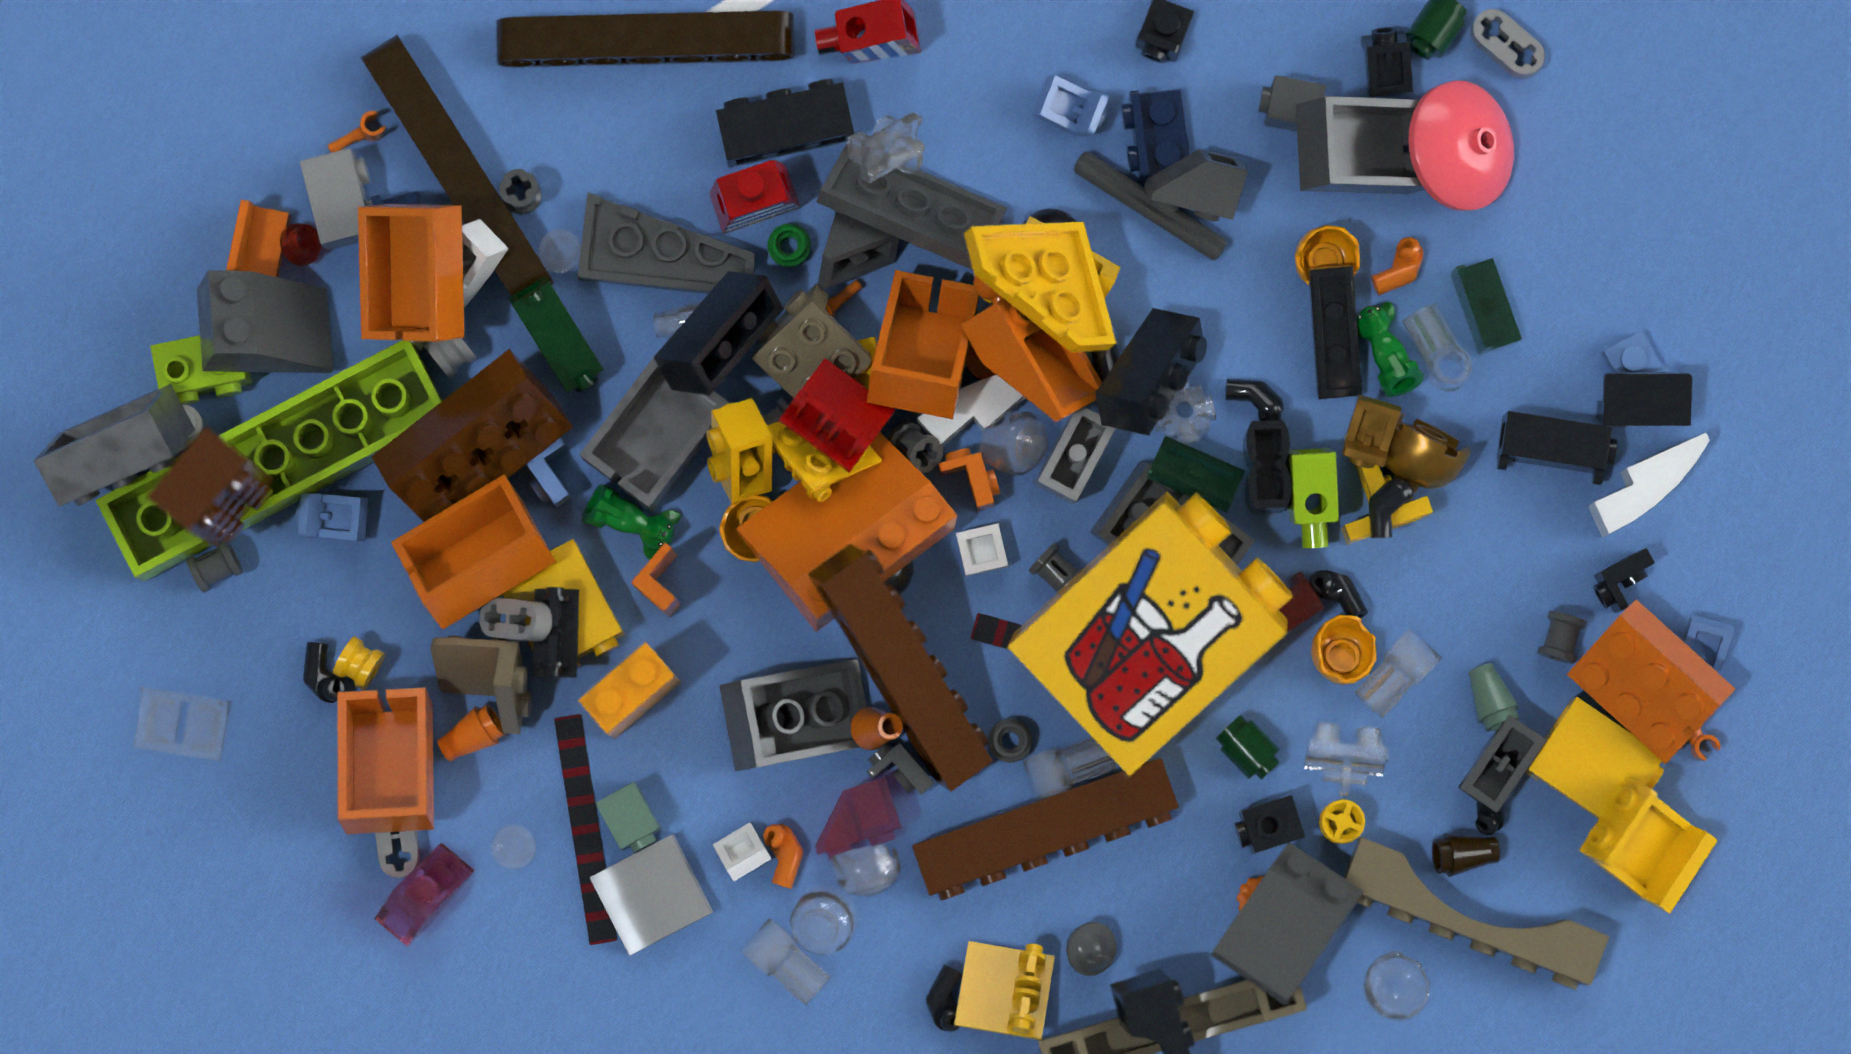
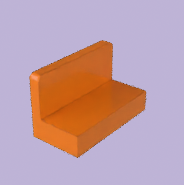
(257, 239)
(647, 585)

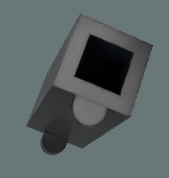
(1556, 444)

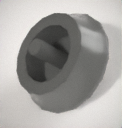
(1091, 948)

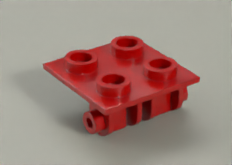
(835, 415)

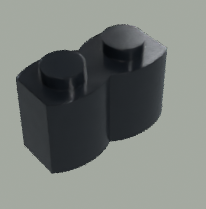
(1265, 454)

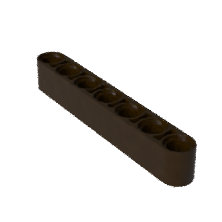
(645, 39)
(452, 159)

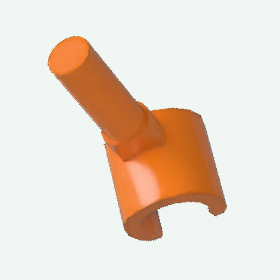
(359, 133)
(836, 302)

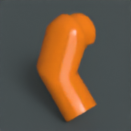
(1404, 267)
(786, 850)

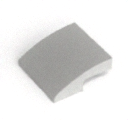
(651, 894)

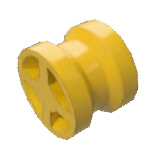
(358, 663)
(1350, 818)

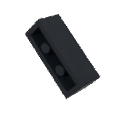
(785, 123)
(718, 333)
(1151, 371)

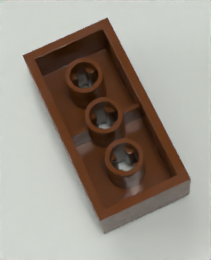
(472, 437)
(212, 488)

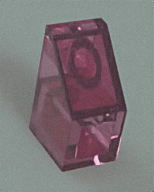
(858, 816)
(423, 894)

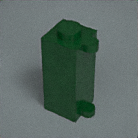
(556, 335)

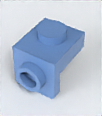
(1071, 107)
(546, 482)
(332, 516)
(1709, 640)

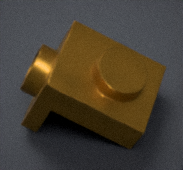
(1370, 432)

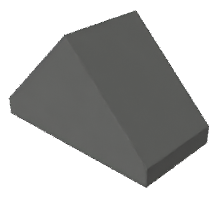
(854, 250)
(1502, 763)

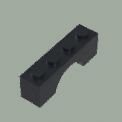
(1150, 1011)

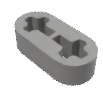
(1513, 35)
(515, 619)
(386, 848)

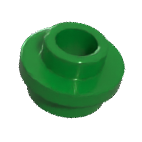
(784, 232)

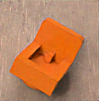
(982, 482)

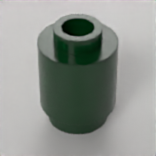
(1436, 28)
(1248, 748)

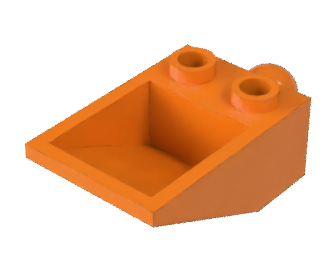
(1030, 358)

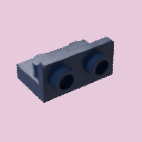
(1157, 131)

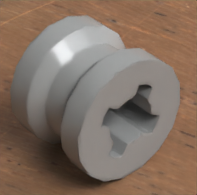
(450, 354)

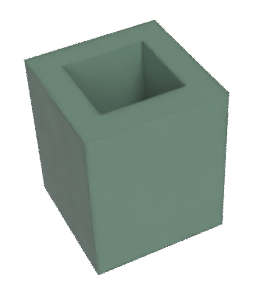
(629, 818)

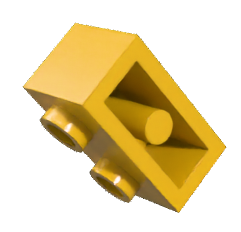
(740, 450)

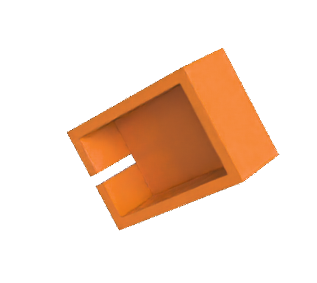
(411, 272)
(922, 351)
(473, 552)
(1650, 681)
(385, 761)

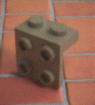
(803, 338)
(485, 669)

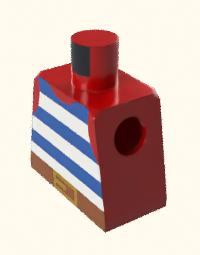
(887, 26)
(753, 195)

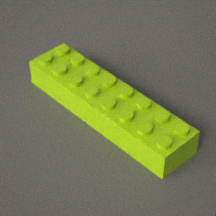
(298, 443)

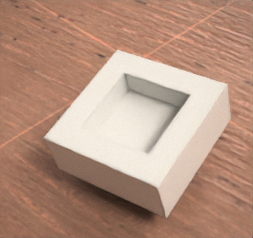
(982, 550)
(742, 851)

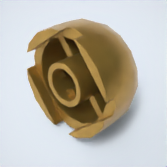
(1424, 455)

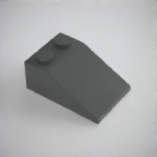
(262, 324)
(792, 714)
(1287, 923)

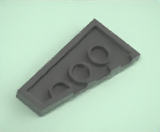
(652, 253)

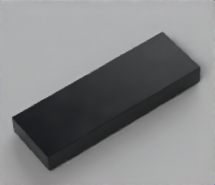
(1334, 331)

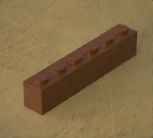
(901, 666)
(1045, 827)

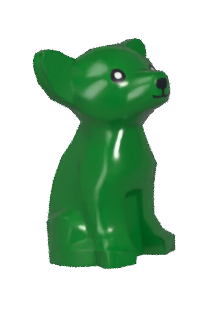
(1397, 371)
(609, 509)

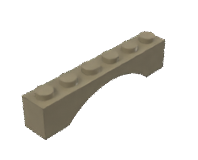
(1558, 947)
(1207, 1014)

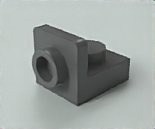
(908, 774)

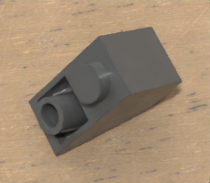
(1200, 182)

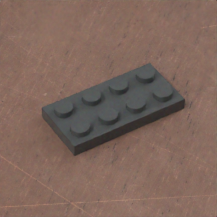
(910, 207)

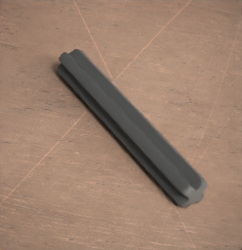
(1136, 198)

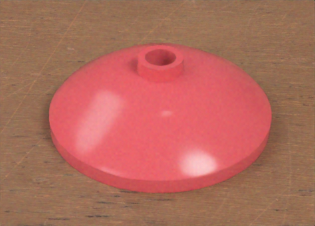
(1461, 146)

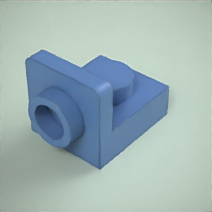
(1633, 356)

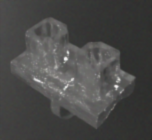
(890, 147)
(1346, 762)

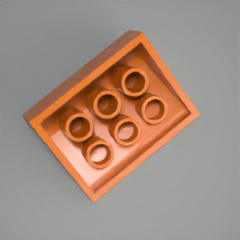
(877, 510)

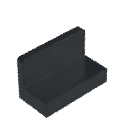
(1646, 399)

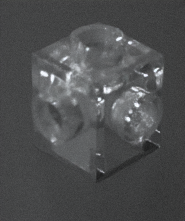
(1188, 429)

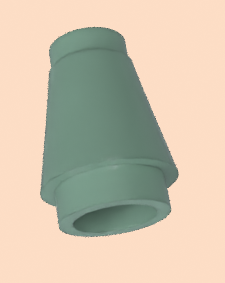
(1491, 697)

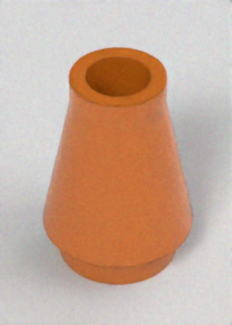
(874, 728)
(472, 733)

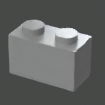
(335, 193)
(1074, 455)

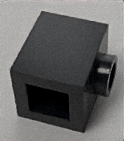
(1269, 825)

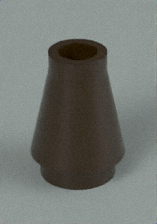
(1461, 853)

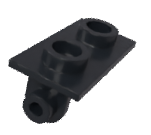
(558, 652)

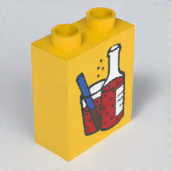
(1153, 629)

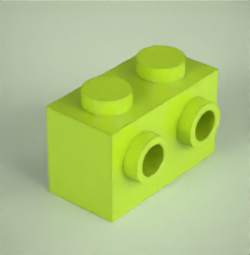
(181, 366)

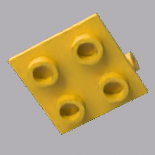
(810, 464)
(1005, 989)

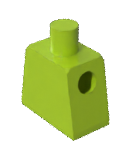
(1312, 473)

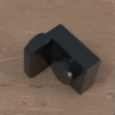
(1163, 31)
(1387, 62)
(1625, 571)

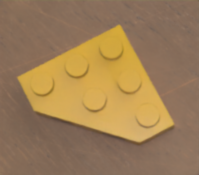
(1047, 277)

